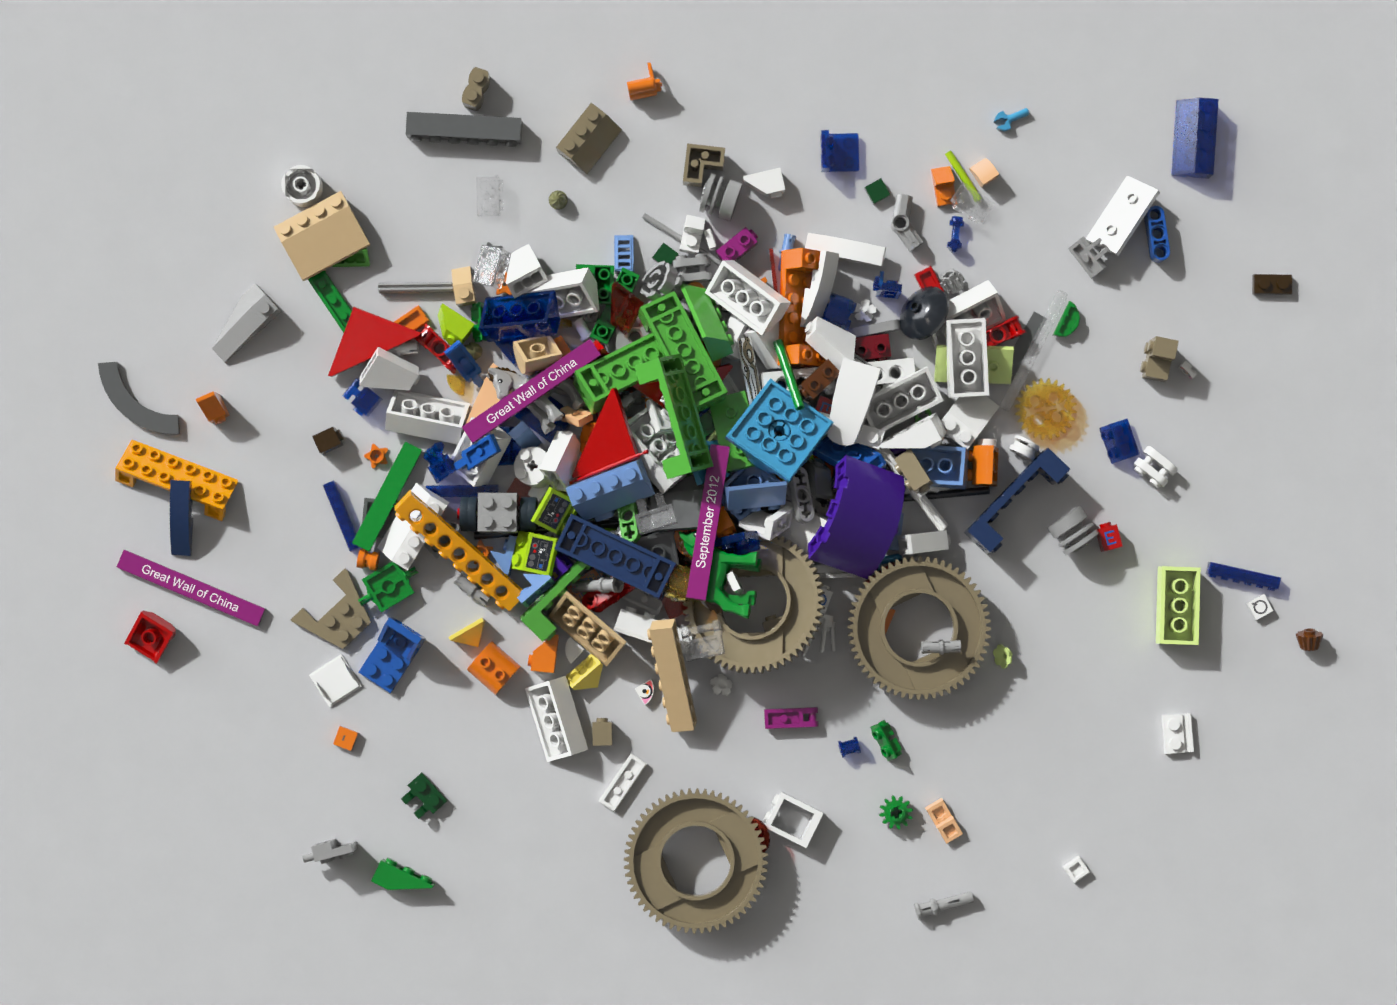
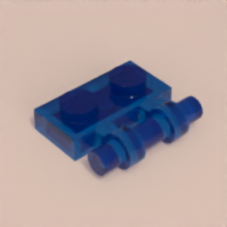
(440, 465)

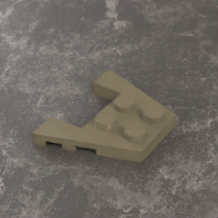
(343, 620)

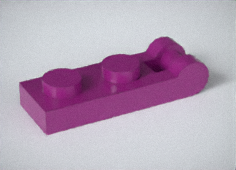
(790, 718)

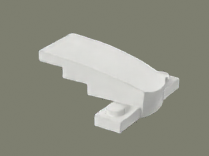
(851, 405)

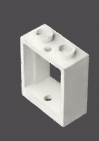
(811, 827)

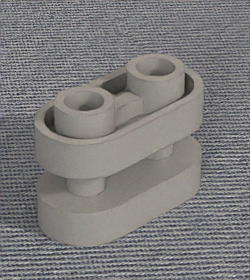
(700, 261)

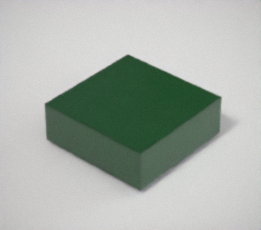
(877, 191)
(665, 254)

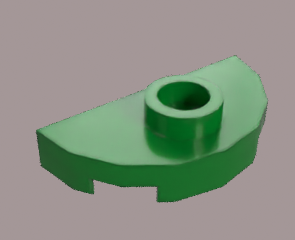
(1068, 322)

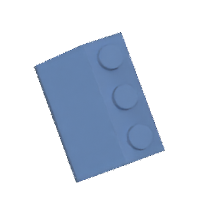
(755, 496)

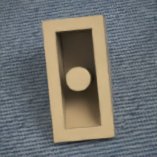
(463, 286)

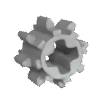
(952, 281)

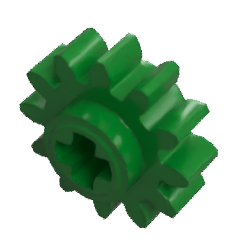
(889, 807)

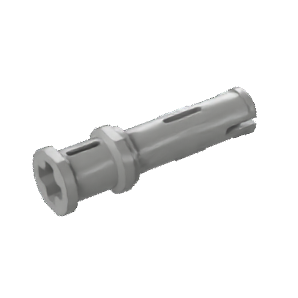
(602, 585)
(943, 904)

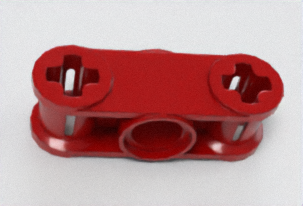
(1010, 329)
(429, 340)
(599, 601)

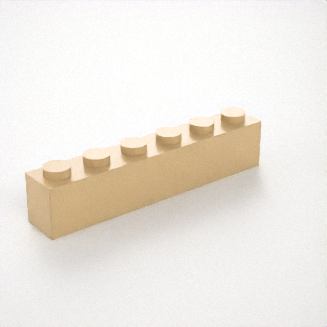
(672, 675)

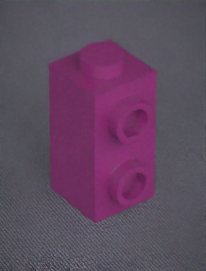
(738, 245)

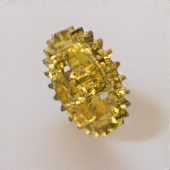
(1042, 392)

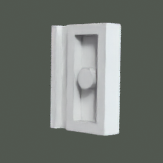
(1177, 733)

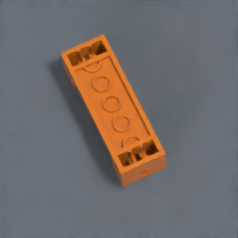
(795, 277)

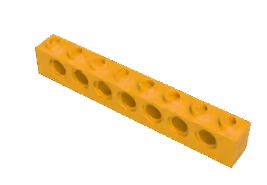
(412, 502)

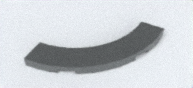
(130, 407)

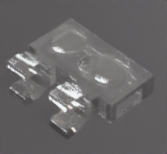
(656, 518)

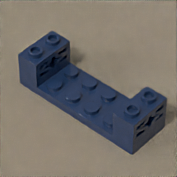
(1046, 464)
(616, 557)

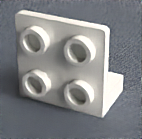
(768, 525)

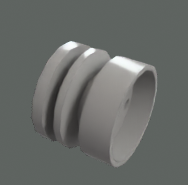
(720, 197)
(1073, 530)

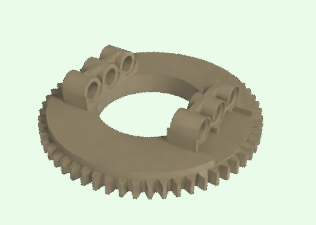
(795, 628)
(934, 671)
(654, 881)

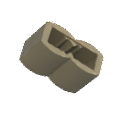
(474, 93)

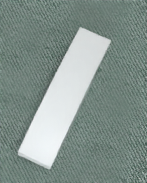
(849, 250)
(821, 286)

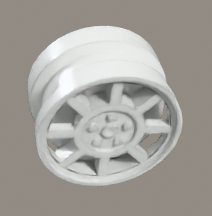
(1024, 448)

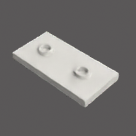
(1123, 215)

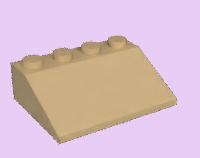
(322, 236)
(587, 629)

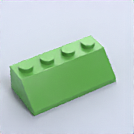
(708, 322)

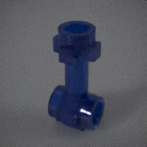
(955, 244)

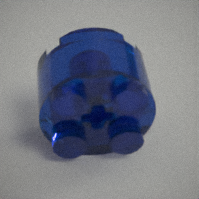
(839, 311)

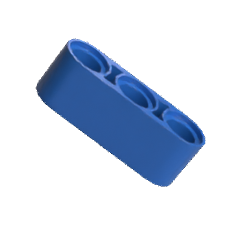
(1154, 243)

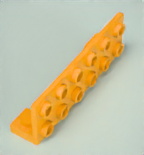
(161, 467)

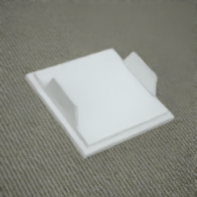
(335, 680)

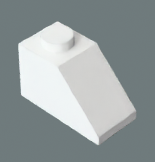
(766, 183)

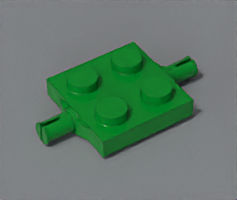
(388, 586)

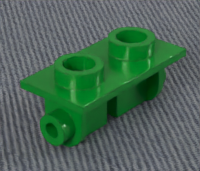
(476, 312)
(889, 748)

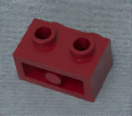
(873, 347)

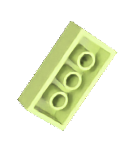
(1178, 605)

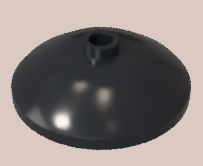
(924, 313)

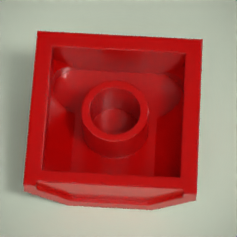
(150, 635)

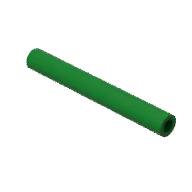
(788, 374)

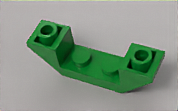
(603, 328)

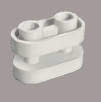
(1156, 478)

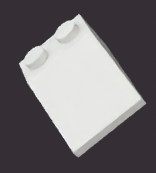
(967, 419)
(918, 435)

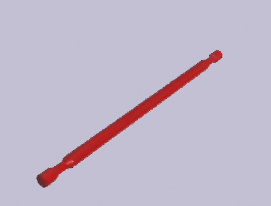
(609, 467)

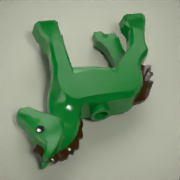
(722, 562)

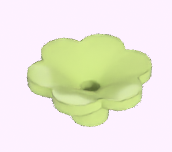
(1002, 656)

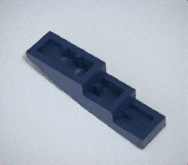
(180, 517)

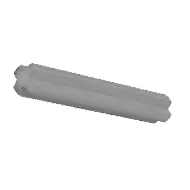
(415, 287)

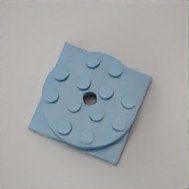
(772, 413)

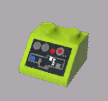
(554, 511)
(534, 553)

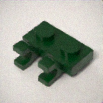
(427, 793)

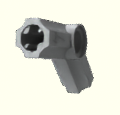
(902, 212)

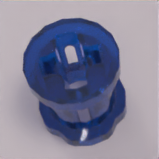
(849, 747)

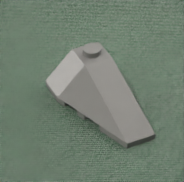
(247, 320)

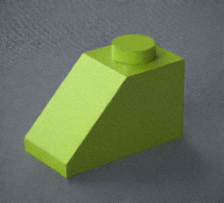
(453, 325)

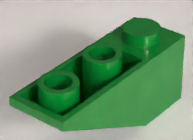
(394, 877)

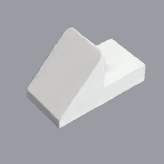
(692, 234)

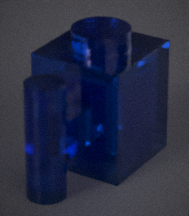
(365, 400)

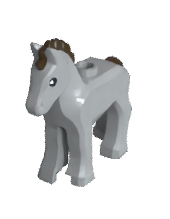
(507, 380)

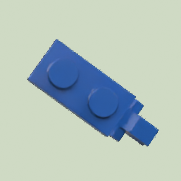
(464, 363)
(478, 453)

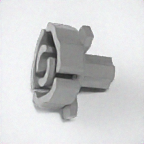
(662, 281)

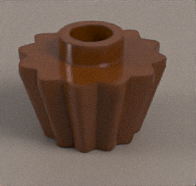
(1309, 639)

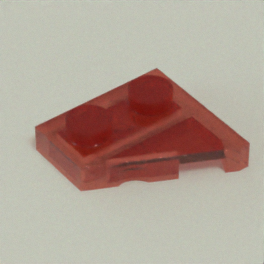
(624, 308)

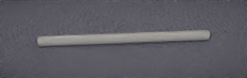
(675, 235)

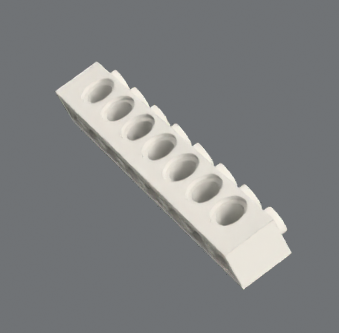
(903, 366)

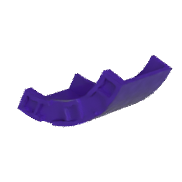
(860, 518)

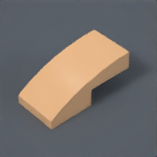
(943, 820)

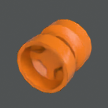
(368, 559)

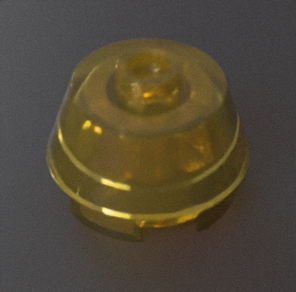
(678, 585)

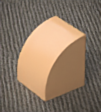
(984, 172)

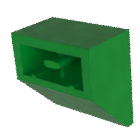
(604, 277)

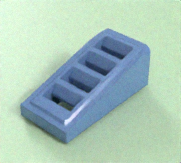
(616, 254)

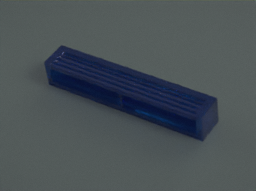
(462, 490)
(341, 514)
(1241, 575)

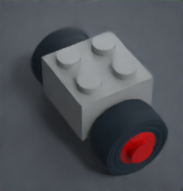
(497, 513)

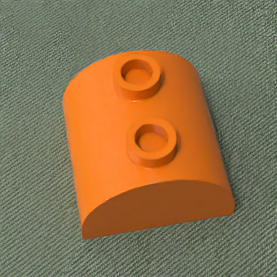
(984, 465)
(493, 667)

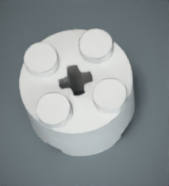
(308, 195)
(525, 464)

